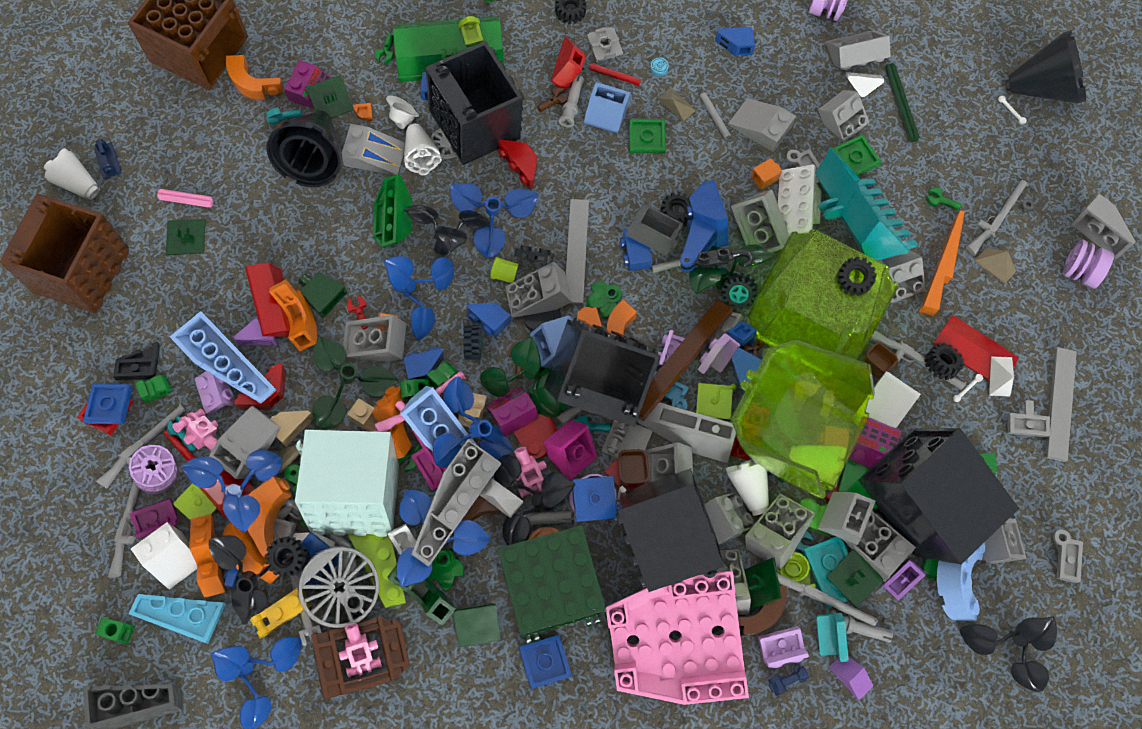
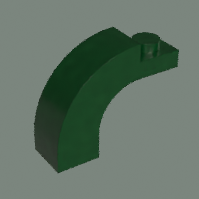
(429, 596)

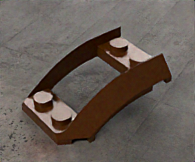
(328, 661)

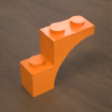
(386, 409)
(209, 573)

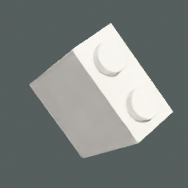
(891, 400)
(166, 555)

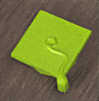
(715, 400)
(194, 503)
(797, 569)

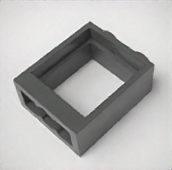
(655, 229)

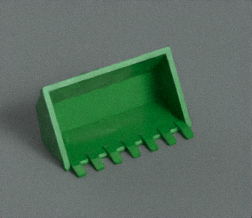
(429, 42)

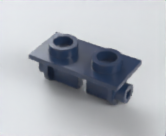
(107, 159)

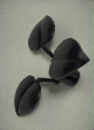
(447, 238)
(554, 488)
(246, 601)
(1034, 630)

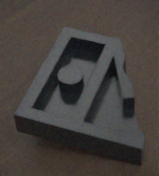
(526, 252)
(138, 364)

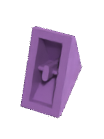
(252, 336)
(904, 579)
(852, 676)

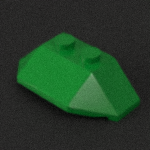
(389, 219)

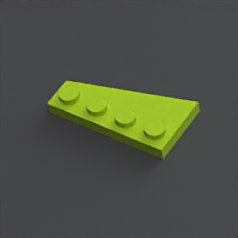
(382, 555)

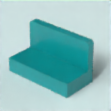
(832, 635)

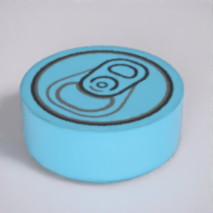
(659, 66)

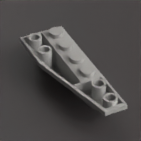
(705, 434)
(453, 498)

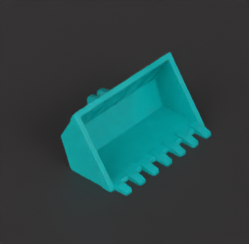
(859, 211)

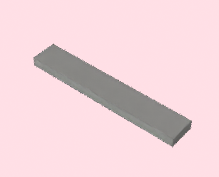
(577, 249)
(1061, 404)

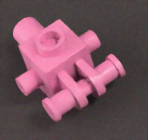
(198, 429)
(531, 471)
(359, 652)

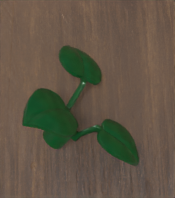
(704, 278)
(330, 355)
(525, 355)

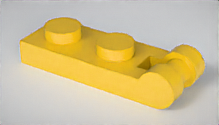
(278, 613)

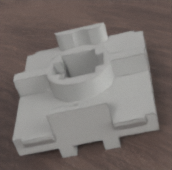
(608, 51)

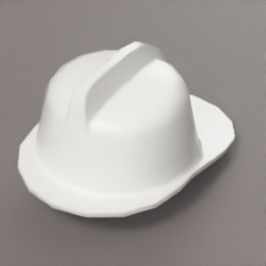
(401, 111)

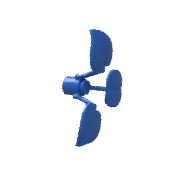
(490, 240)
(399, 272)
(460, 398)
(238, 509)
(467, 538)
(235, 661)

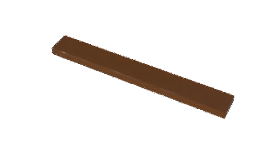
(684, 355)

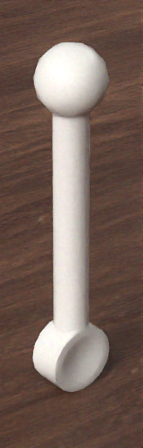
(1002, 99)
(978, 378)

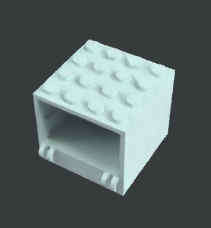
(347, 482)

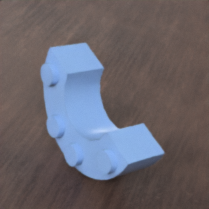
(955, 586)

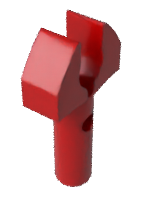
(358, 311)

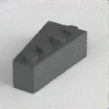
(128, 704)

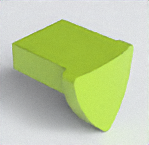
(471, 30)
(504, 270)

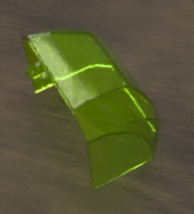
(806, 302)
(804, 413)

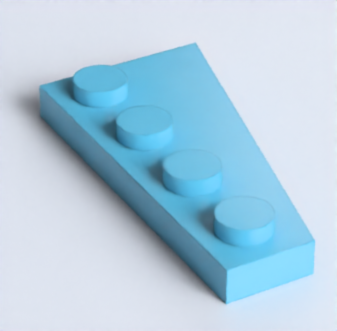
(185, 616)

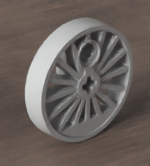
(316, 564)

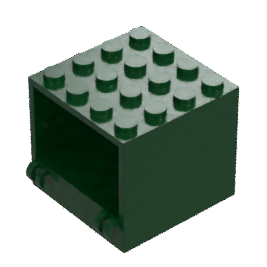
(552, 582)

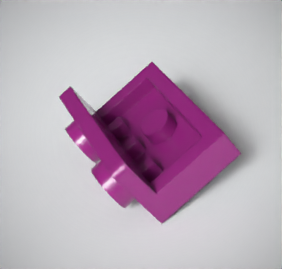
(153, 516)

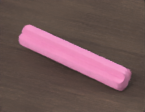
(186, 198)

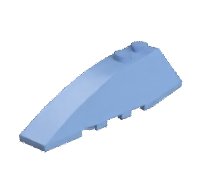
(218, 356)
(431, 417)

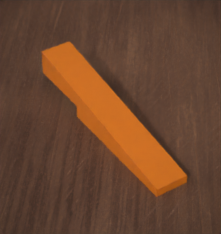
(944, 269)

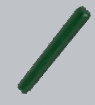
(902, 102)

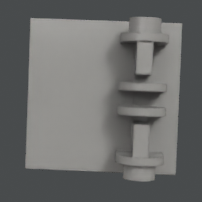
(625, 437)

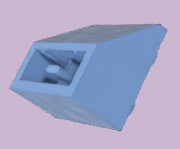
(607, 107)
(547, 339)

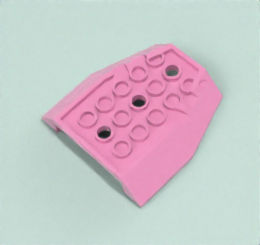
(684, 670)

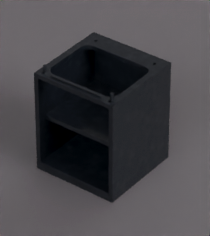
(939, 494)

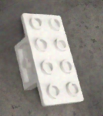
(799, 198)

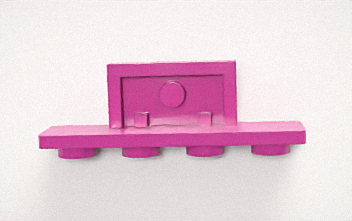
(425, 462)

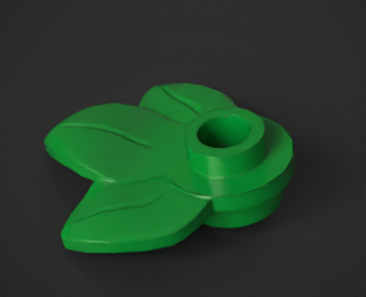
(601, 298)
(446, 572)

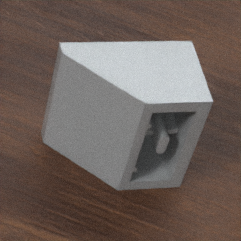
(844, 114)
(908, 273)
(847, 516)
(728, 517)

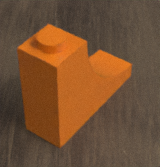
(271, 498)

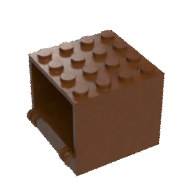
(189, 36)
(65, 253)

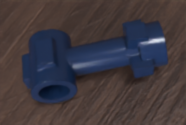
(779, 685)

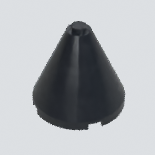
(1051, 73)
(306, 150)

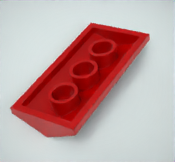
(270, 314)
(973, 346)

